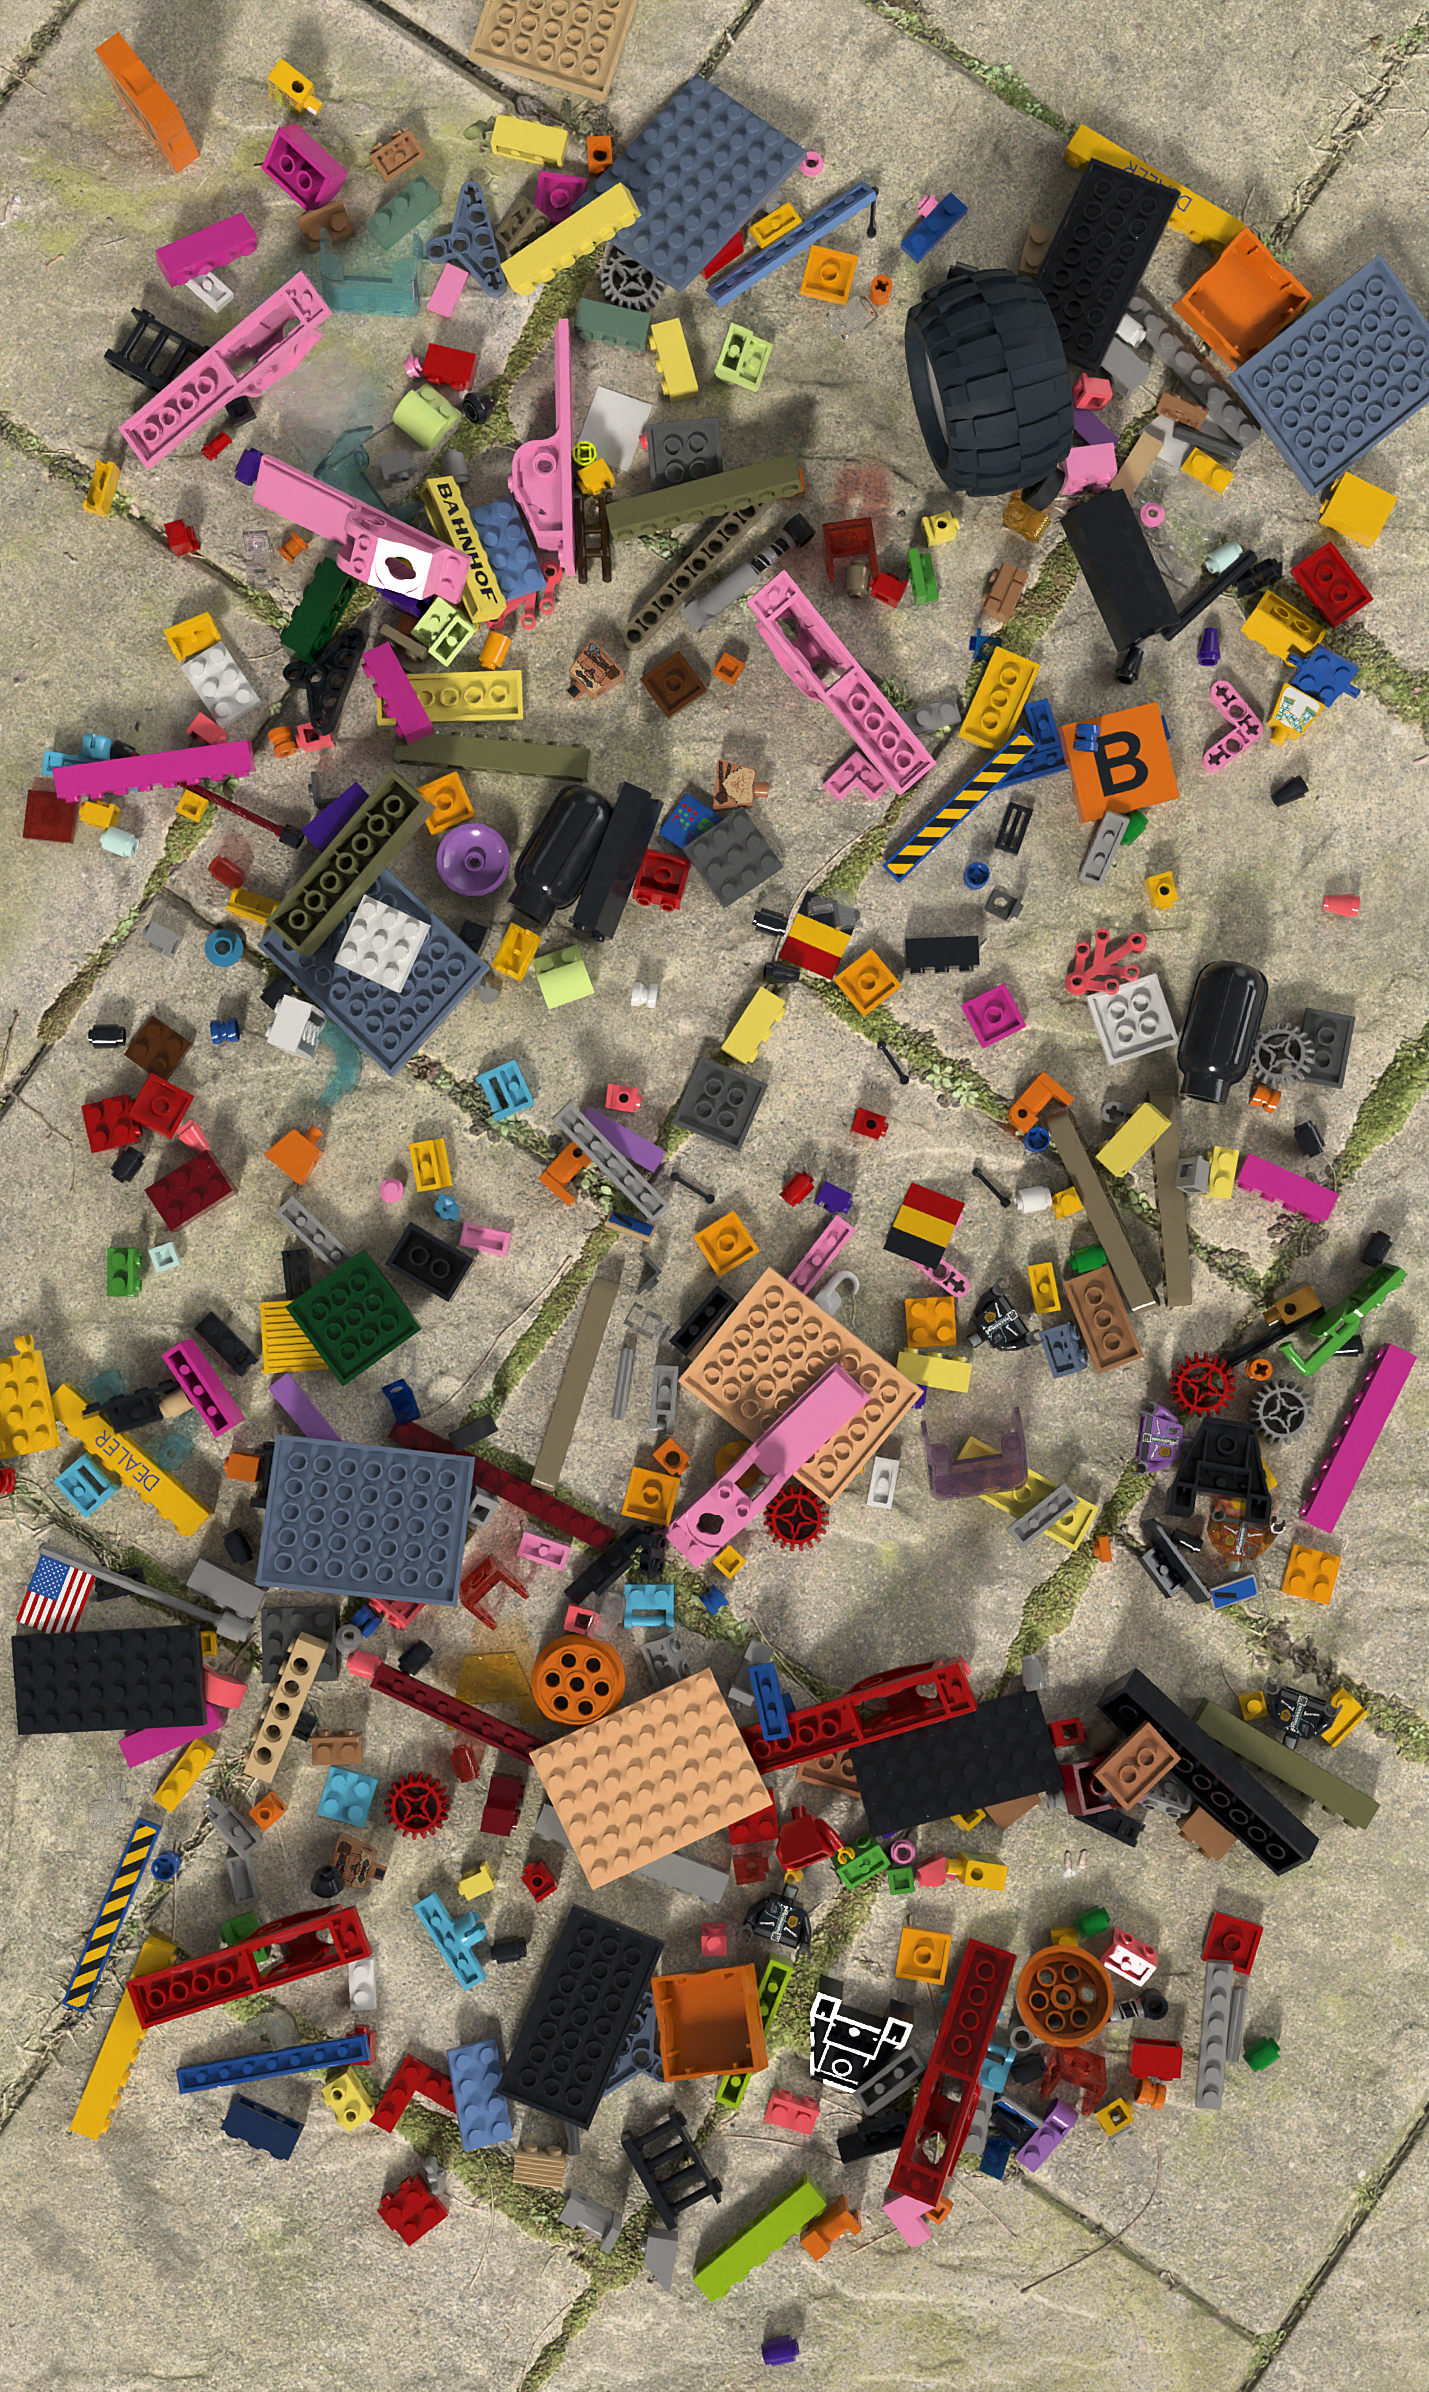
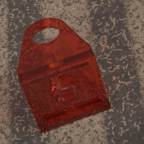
(848, 539)
(481, 1581)
(1079, 2068)

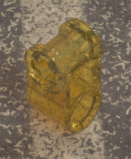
(1028, 522)

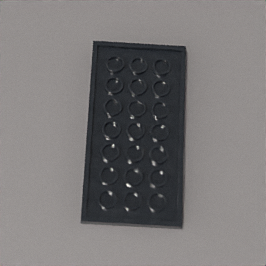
(1102, 257)
(109, 1679)
(957, 1765)
(580, 2017)

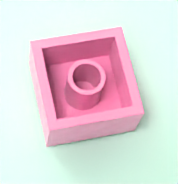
(1089, 469)

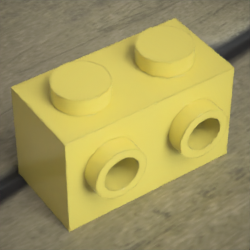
(1221, 1171)
(348, 2099)

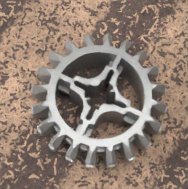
(622, 298)
(1286, 1045)
(1277, 1403)

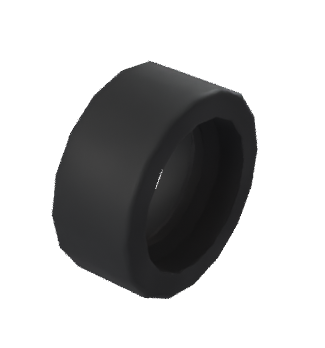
(1043, 492)
(473, 1432)

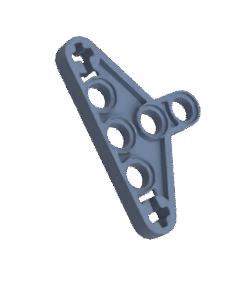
(468, 230)
(638, 2040)

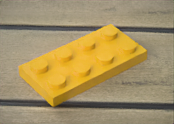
(999, 700)

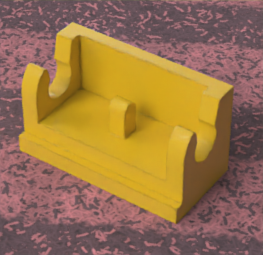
(102, 488)
(192, 636)
(251, 906)
(516, 952)

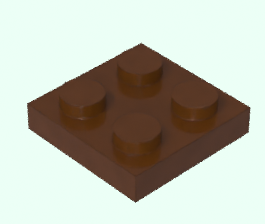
(673, 685)
(158, 1048)

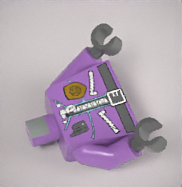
(1158, 1439)

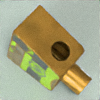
(1303, 1301)

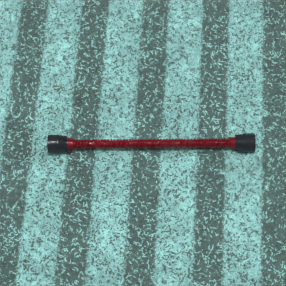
(288, 834)

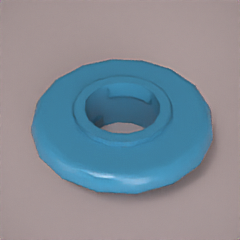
(234, 953)

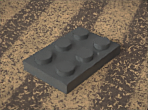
(1331, 1042)

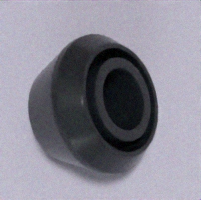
(478, 407)
(327, 1882)

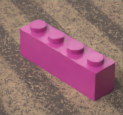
(206, 250)
(397, 693)
(1285, 1187)
(203, 1387)
(146, 1744)

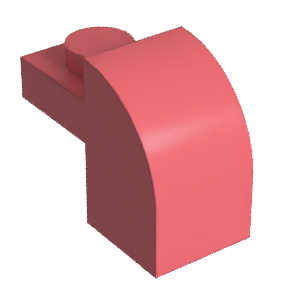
(223, 1689)

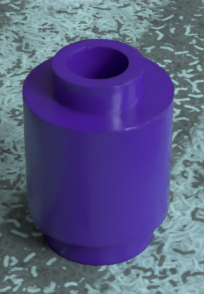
(248, 467)
(780, 2350)

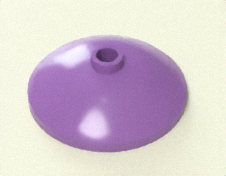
(471, 843)

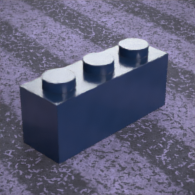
(262, 2127)

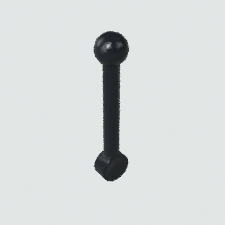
(871, 232)
(904, 1079)
(708, 1198)
(1005, 1202)

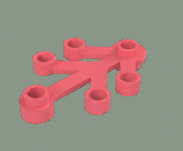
(531, 599)
(1102, 965)

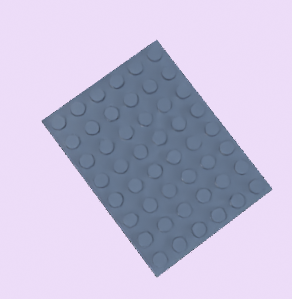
(695, 180)
(1340, 375)
(378, 1019)
(365, 1521)

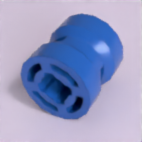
(1086, 737)
(979, 873)
(222, 1030)
(1039, 1137)
(361, 1617)
(161, 1865)

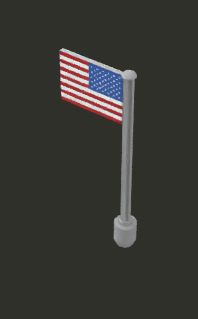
(65, 1583)

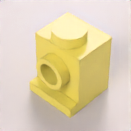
(933, 534)
(476, 1881)

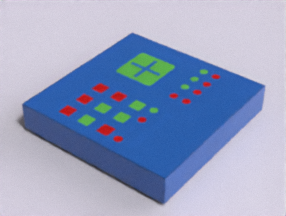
(689, 822)

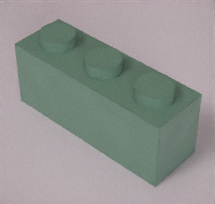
(403, 213)
(612, 325)

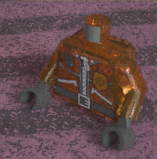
(1239, 1541)

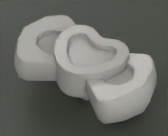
(488, 994)
(434, 2174)

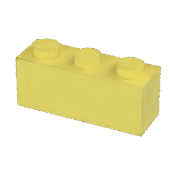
(530, 141)
(673, 360)
(754, 1026)
(1132, 1139)
(934, 1370)

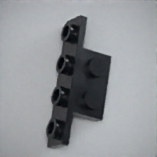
(134, 1410)
(1167, 1565)
(607, 1567)
(875, 2136)

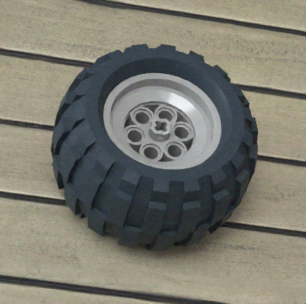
(989, 382)

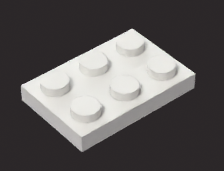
(221, 685)

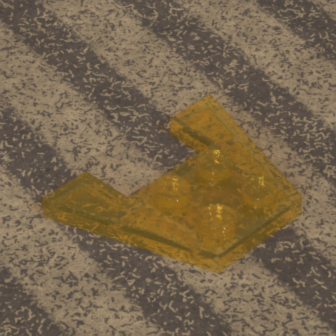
(497, 1679)

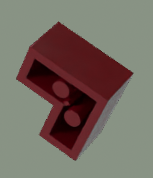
(501, 1810)

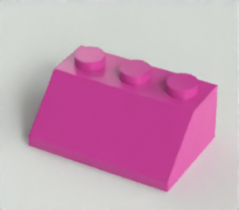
(303, 168)

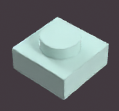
(165, 1257)

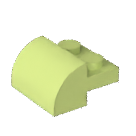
(742, 358)
(426, 416)
(444, 630)
(562, 976)

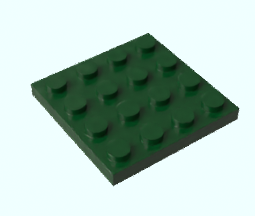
(353, 1317)

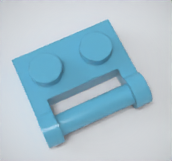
(512, 1086)
(80, 1490)
(649, 1597)
(995, 2074)

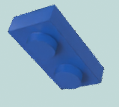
(1042, 725)

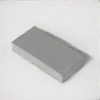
(242, 1879)

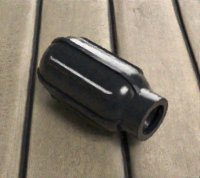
(560, 853)
(1221, 1029)

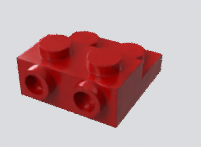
(661, 880)
(109, 1125)
(412, 2209)

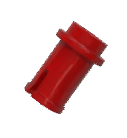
(216, 446)

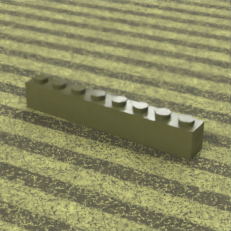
(704, 498)
(496, 756)
(1286, 1764)

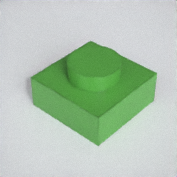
(900, 1880)

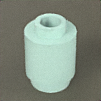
(1223, 557)
(119, 842)

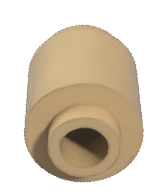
(175, 1403)

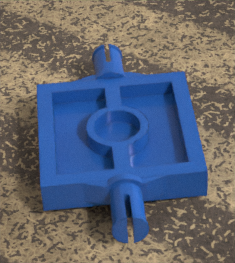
(1323, 675)

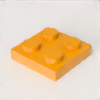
(828, 275)
(451, 803)
(867, 982)
(726, 1243)
(930, 1322)
(650, 1496)
(1310, 1573)
(923, 1955)

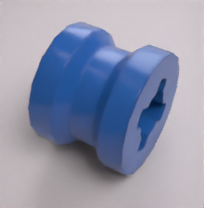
(713, 1599)

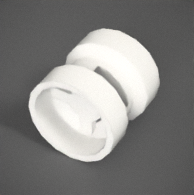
(642, 995)

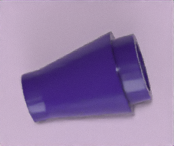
(1209, 650)

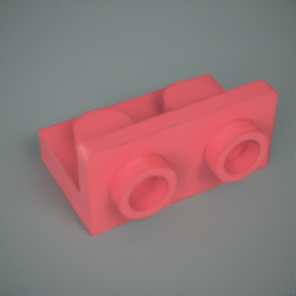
(398, 1612)
(1129, 1957)
(792, 2111)

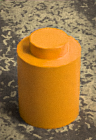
(494, 651)

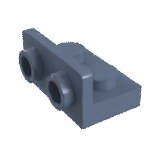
(1064, 1349)

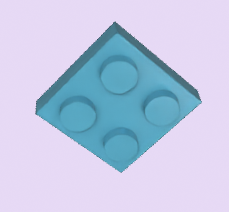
(347, 1796)

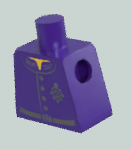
(407, 604)

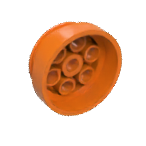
(583, 1648)
(1089, 1975)

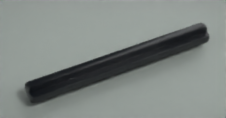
(1215, 589)
(1269, 1338)

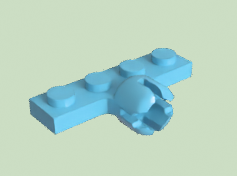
(93, 749)
(454, 1938)

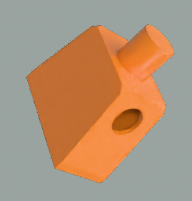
(297, 1153)

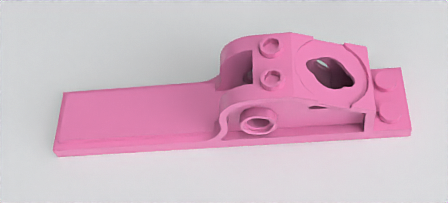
(211, 382)
(545, 468)
(364, 533)
(851, 697)
(777, 1454)

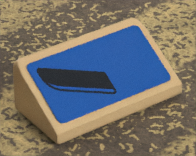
(630, 1226)

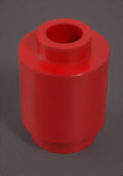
(797, 1188)

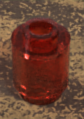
(227, 872)
(464, 1763)

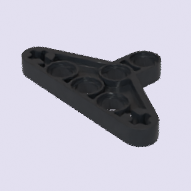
(331, 668)

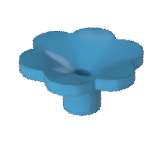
(446, 1207)

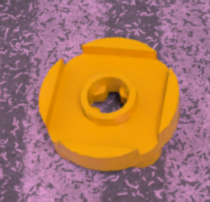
(731, 1452)

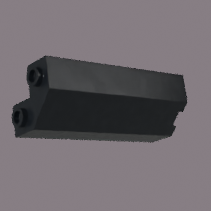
(1120, 569)
(617, 862)

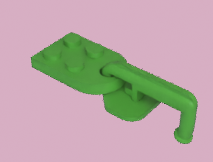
(1351, 1310)

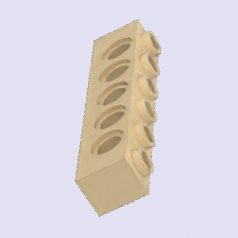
(265, 1766)

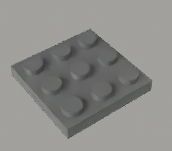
(683, 451)
(732, 858)
(720, 1104)
(284, 1623)

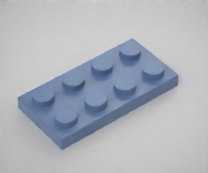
(508, 548)
(474, 2080)

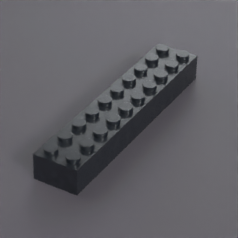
(1212, 1775)

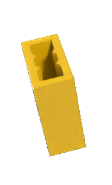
(1356, 509)

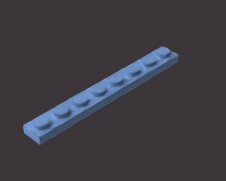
(791, 244)

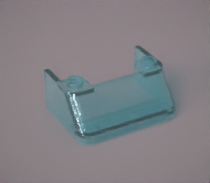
(372, 295)
(345, 469)

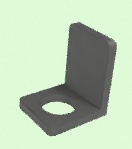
(314, 792)
(1014, 906)
(653, 1281)

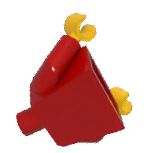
(807, 1842)

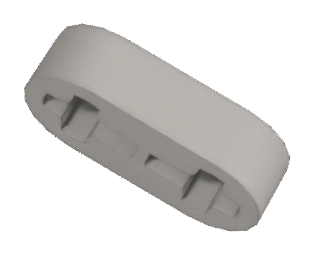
(1119, 1107)

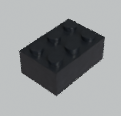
(430, 1262)

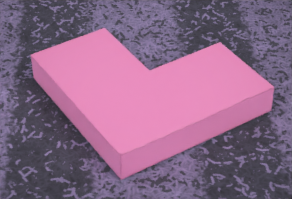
(856, 772)
(906, 2217)

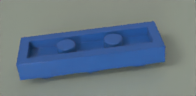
(934, 227)
(769, 1701)

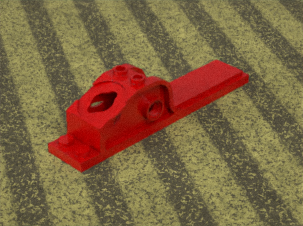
(837, 1724)
(233, 1969)
(960, 2053)

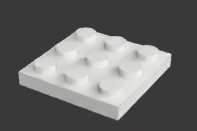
(382, 943)
(1132, 1020)

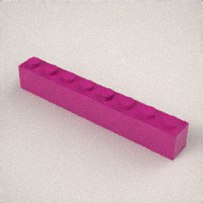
(154, 770)
(1357, 1437)

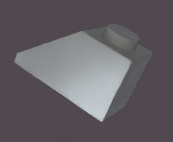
(660, 2254)

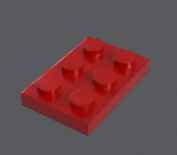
(1331, 585)

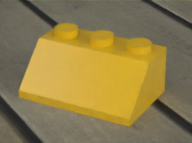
(1282, 628)

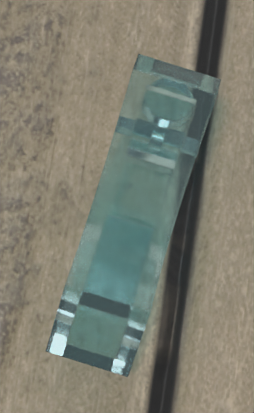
(348, 1061)

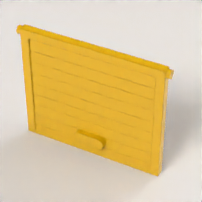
(284, 1342)

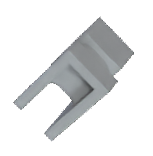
(741, 1686)
(592, 2217)

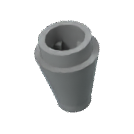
(1032, 1673)

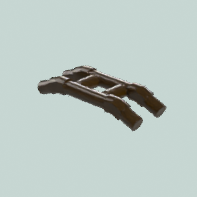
(583, 530)

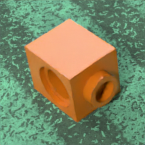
(599, 147)
(671, 1445)
(243, 1466)
(268, 1810)

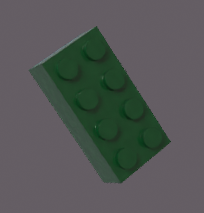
(319, 612)

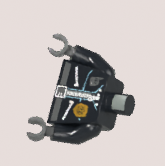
(1000, 1323)
(1298, 1713)
(780, 1920)

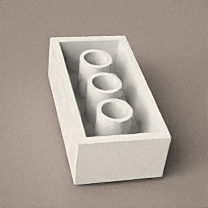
(296, 1027)

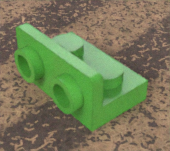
(921, 577)
(123, 1272)
(867, 1862)
(240, 1927)

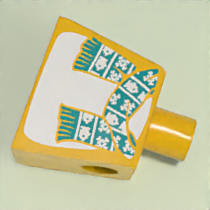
(1291, 714)

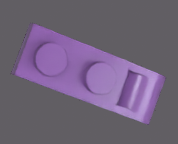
(1042, 2141)

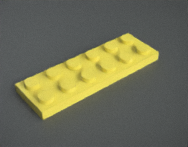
(465, 697)
(1067, 1530)

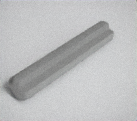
(622, 1383)
(1236, 2023)

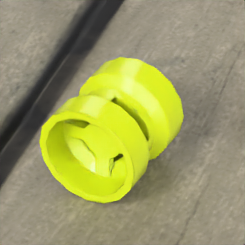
(584, 459)

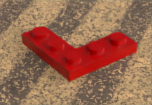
(412, 2077)

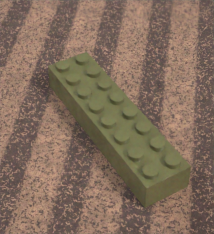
(350, 864)

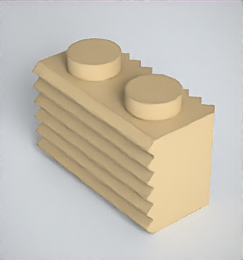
(539, 2165)

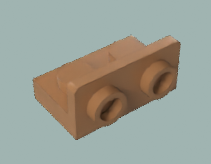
(396, 155)
(333, 218)
(1181, 410)
(336, 1747)

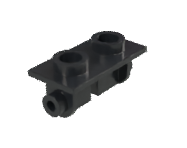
(1266, 574)
(652, 1562)

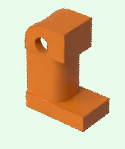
(1034, 1100)
(563, 1170)
(828, 2227)

